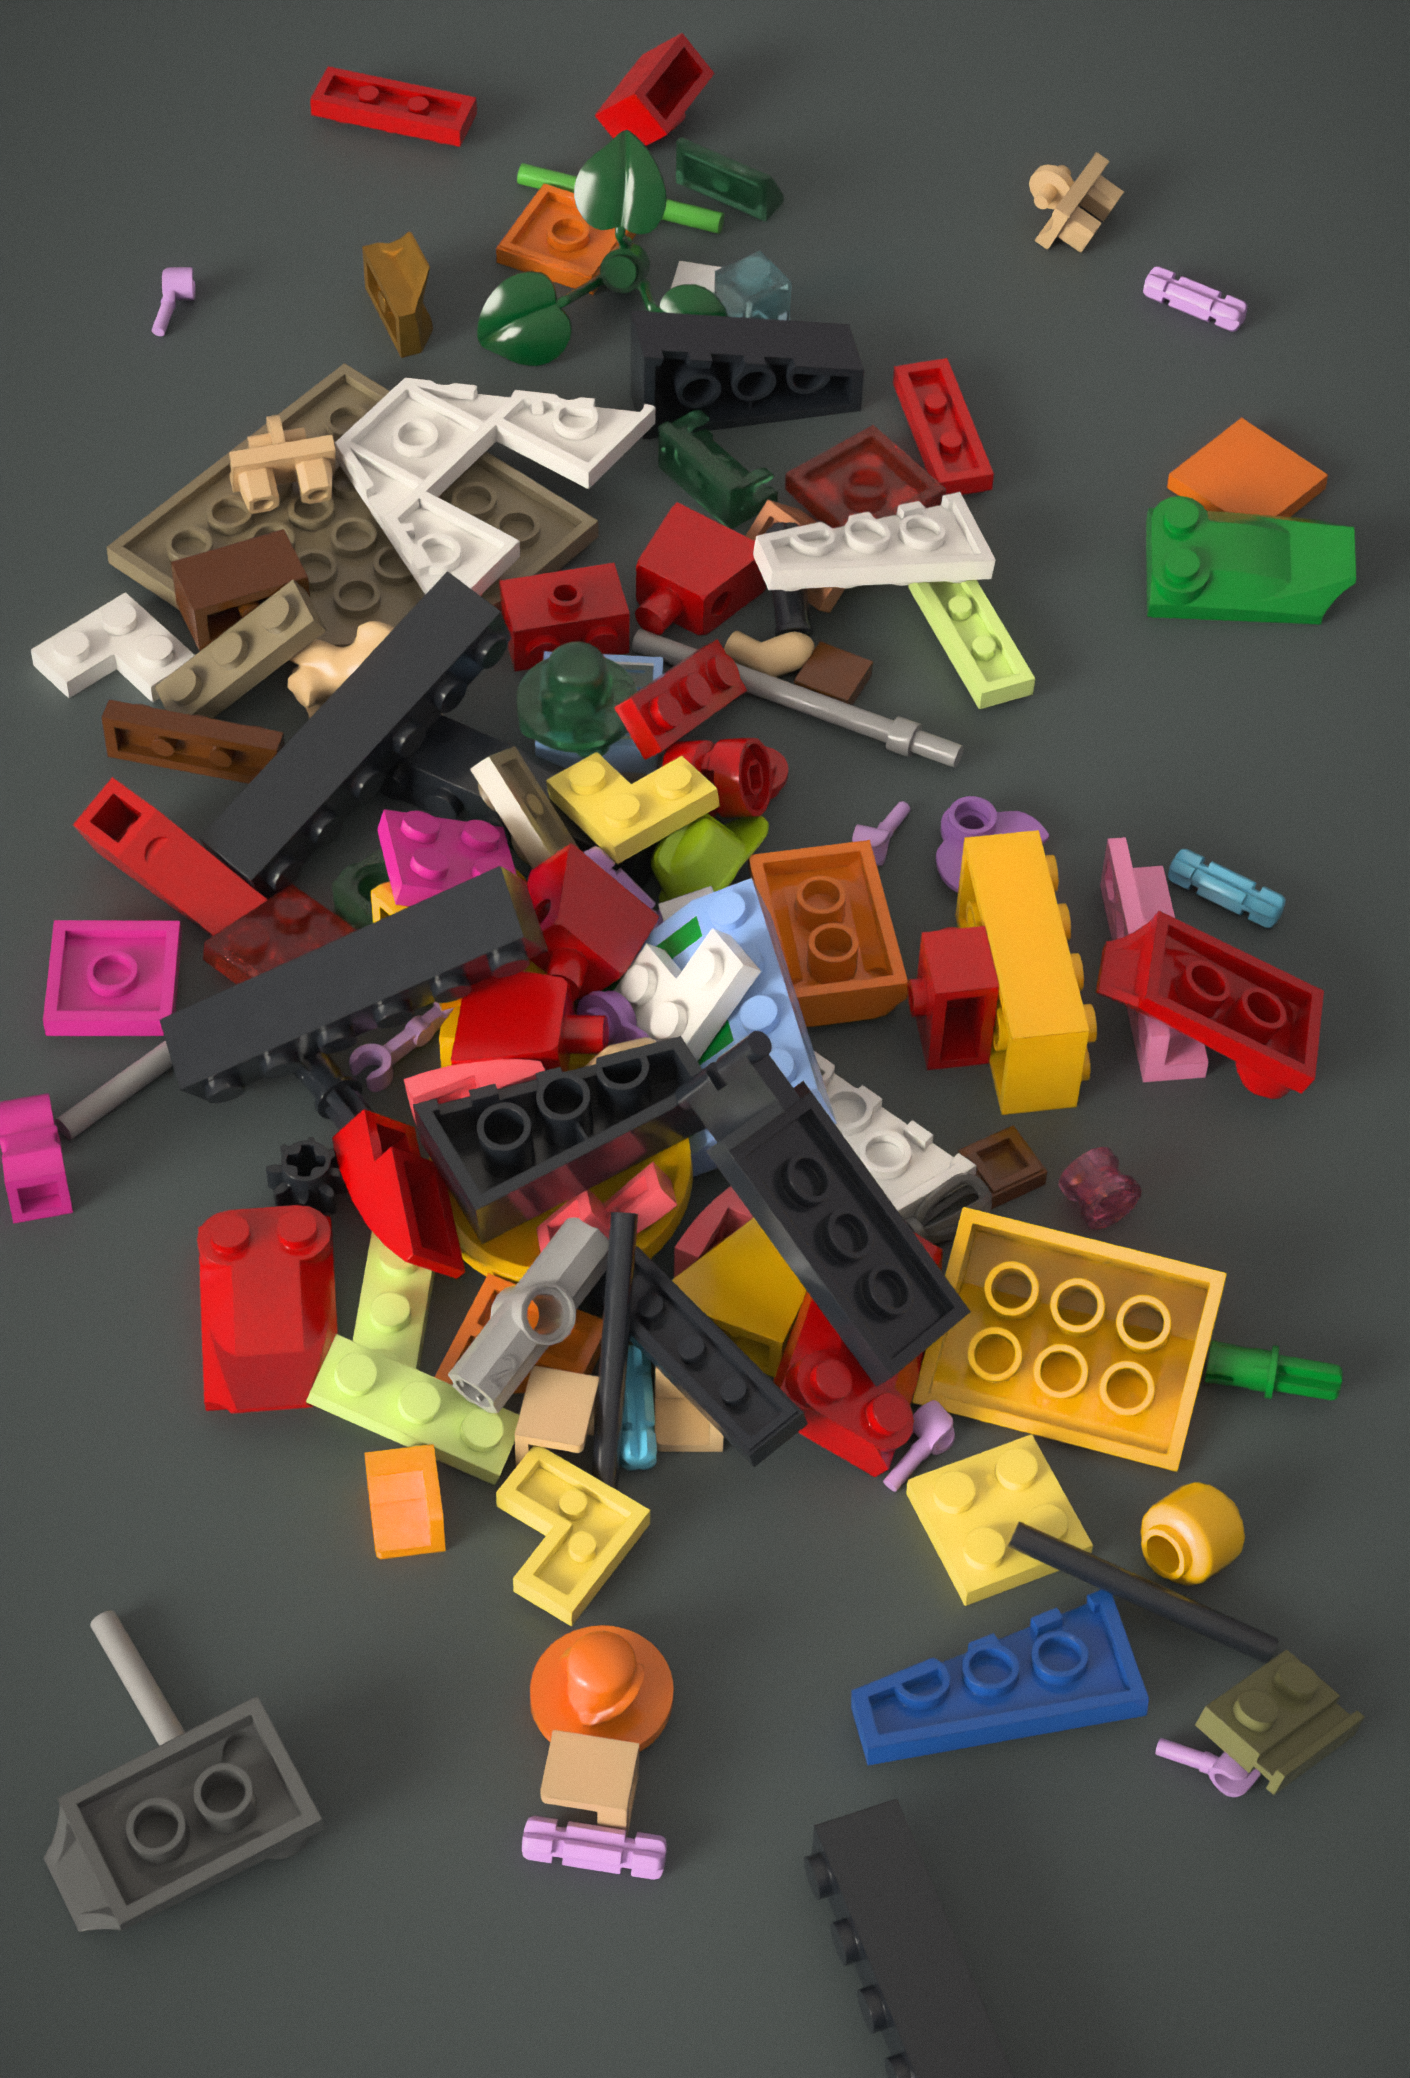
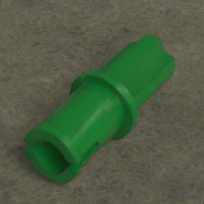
(1270, 1372)

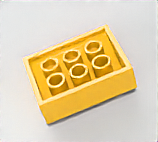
(1073, 1339)

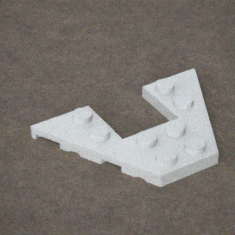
(433, 432)

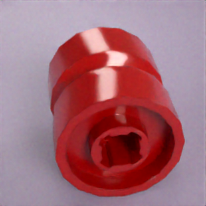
(735, 767)

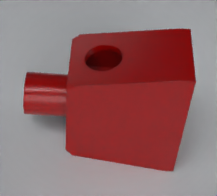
(694, 574)
(586, 921)
(525, 1020)

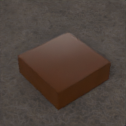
(835, 673)
(1006, 1165)

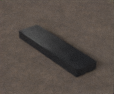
(706, 1364)

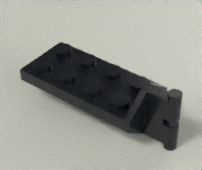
(822, 1209)

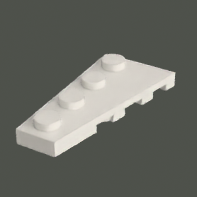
(895, 549)
(895, 1153)

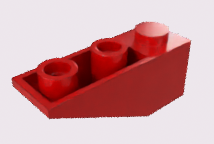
(165, 859)

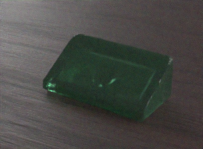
(726, 180)

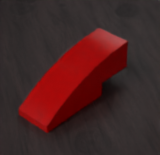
(399, 1192)

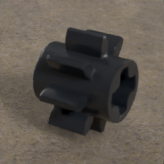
(306, 1176)

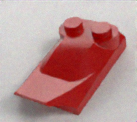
(1220, 999)
(265, 1306)
(839, 1397)

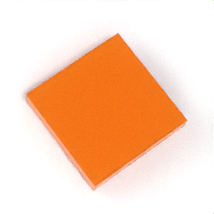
(556, 240)
(1247, 474)

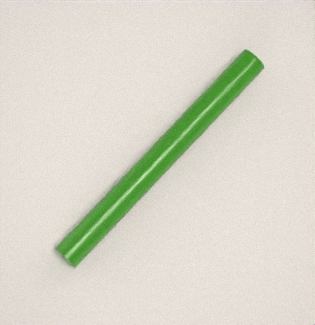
(675, 211)

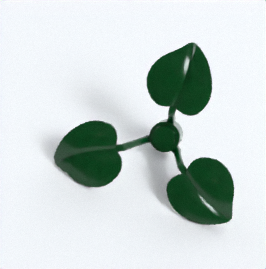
(613, 190)

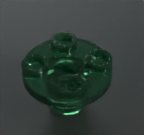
(572, 700)

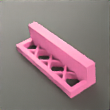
(1130, 902)

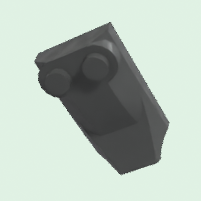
(179, 1820)

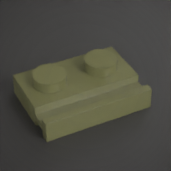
(1279, 1721)

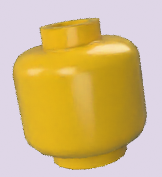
(1192, 1534)

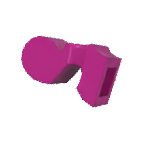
(33, 1159)

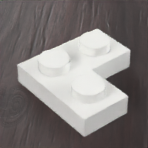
(109, 639)
(692, 1000)

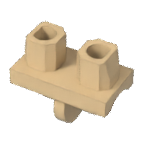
(1056, 190)
(282, 459)

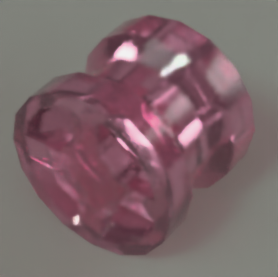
(1099, 1188)

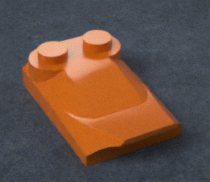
(833, 930)

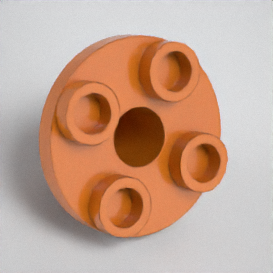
(602, 1686)

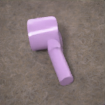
(176, 285)
(881, 836)
(935, 1434)
(1222, 1770)

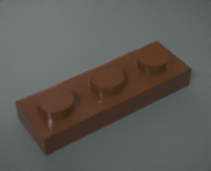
(188, 741)

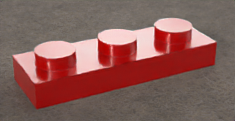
(393, 106)
(943, 426)
(681, 699)

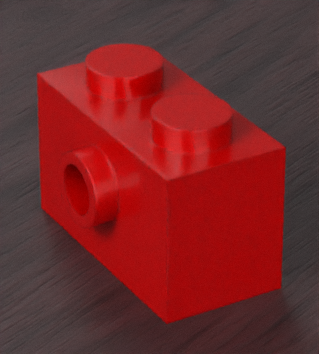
(656, 91)
(542, 620)
(955, 997)

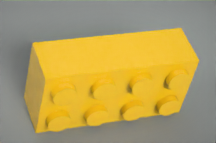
(1040, 1015)

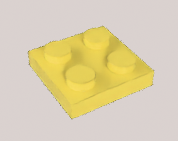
(976, 1507)

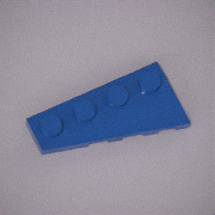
(1034, 1682)

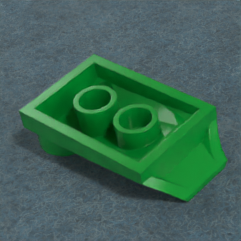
(1244, 565)

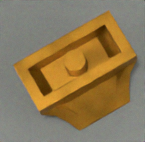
(396, 284)

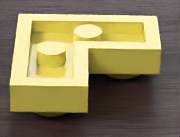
(635, 815)
(585, 1530)

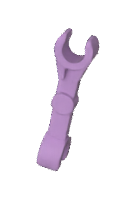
(416, 1033)

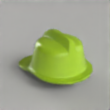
(705, 854)

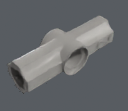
(507, 1343)

